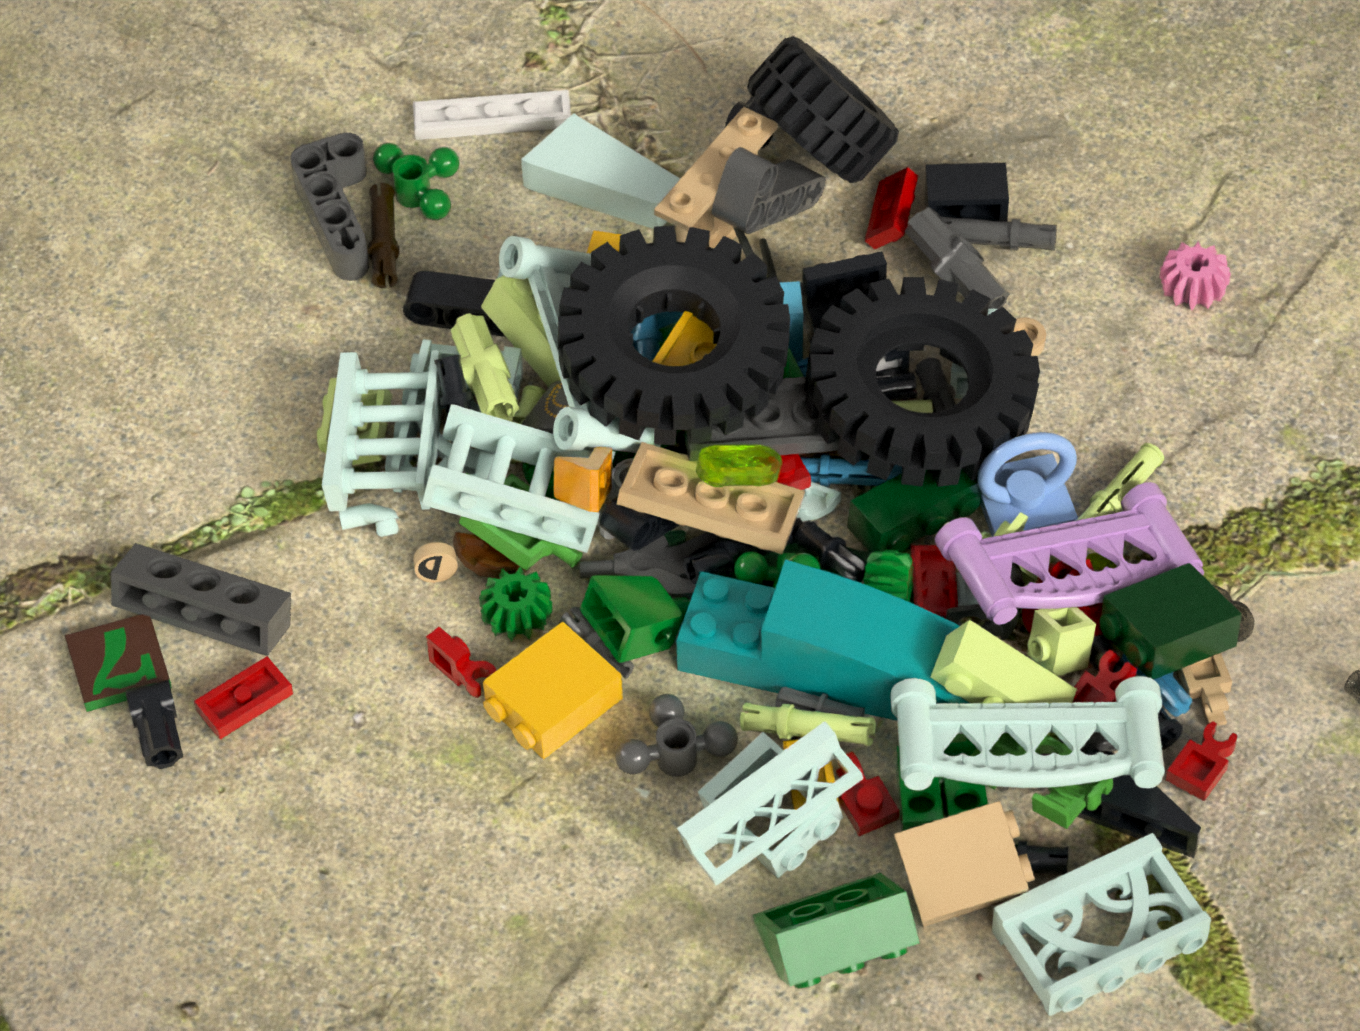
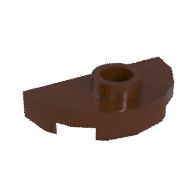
(481, 556)

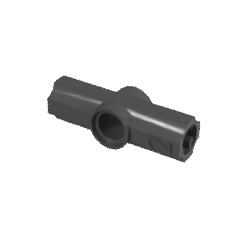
(954, 257)

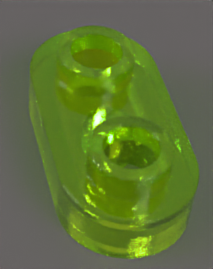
(738, 465)

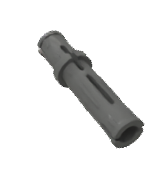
(1005, 233)

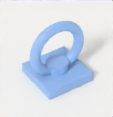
(1028, 485)

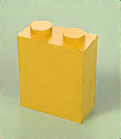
(552, 690)

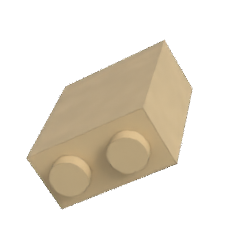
(964, 863)

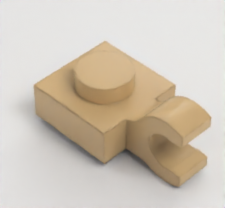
(1208, 681)

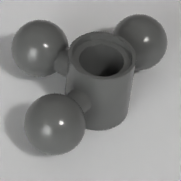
(668, 713)

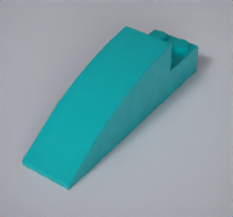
(811, 637)

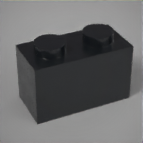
(968, 190)

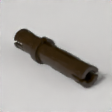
(383, 247)

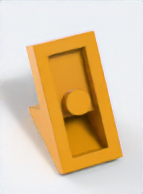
(584, 480)

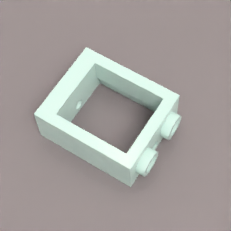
(794, 848)

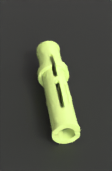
(1133, 474)
(791, 722)

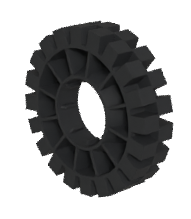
(673, 276)

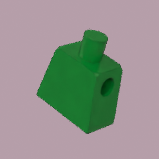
(633, 614)

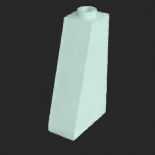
(597, 173)

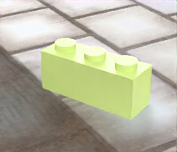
(516, 314)
(990, 671)

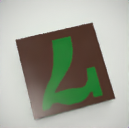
(116, 659)

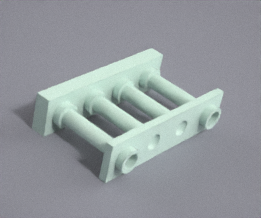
(349, 413)
(491, 499)

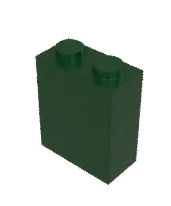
(1170, 621)

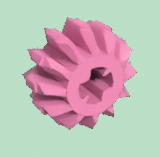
(1195, 275)

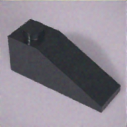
(1142, 812)

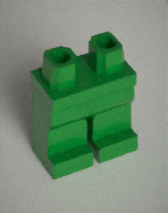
(925, 805)

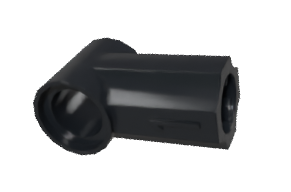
(154, 715)

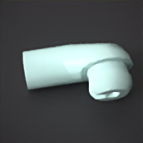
(368, 514)

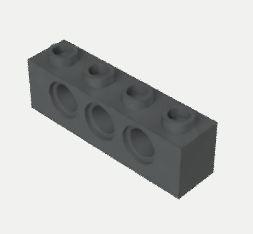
(201, 599)

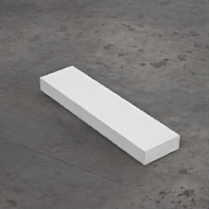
(490, 114)

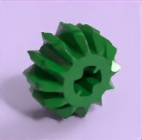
(890, 573)
(515, 604)

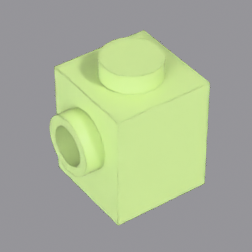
(1061, 640)

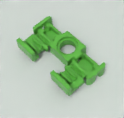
(1063, 802)

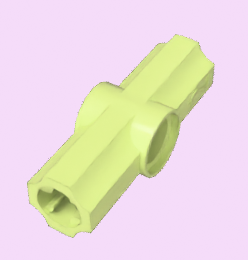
(484, 367)

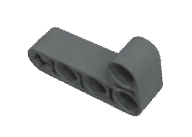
(319, 175)
(761, 193)

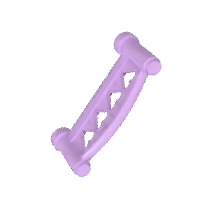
(988, 561)

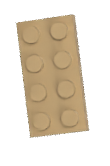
(669, 488)

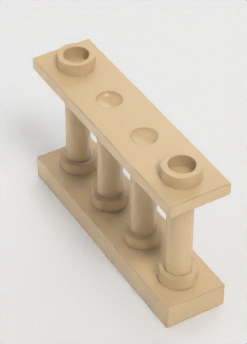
(693, 195)

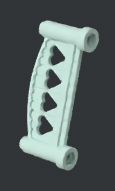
(548, 274)
(1127, 725)

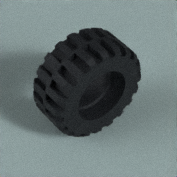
(822, 110)

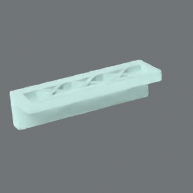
(761, 790)

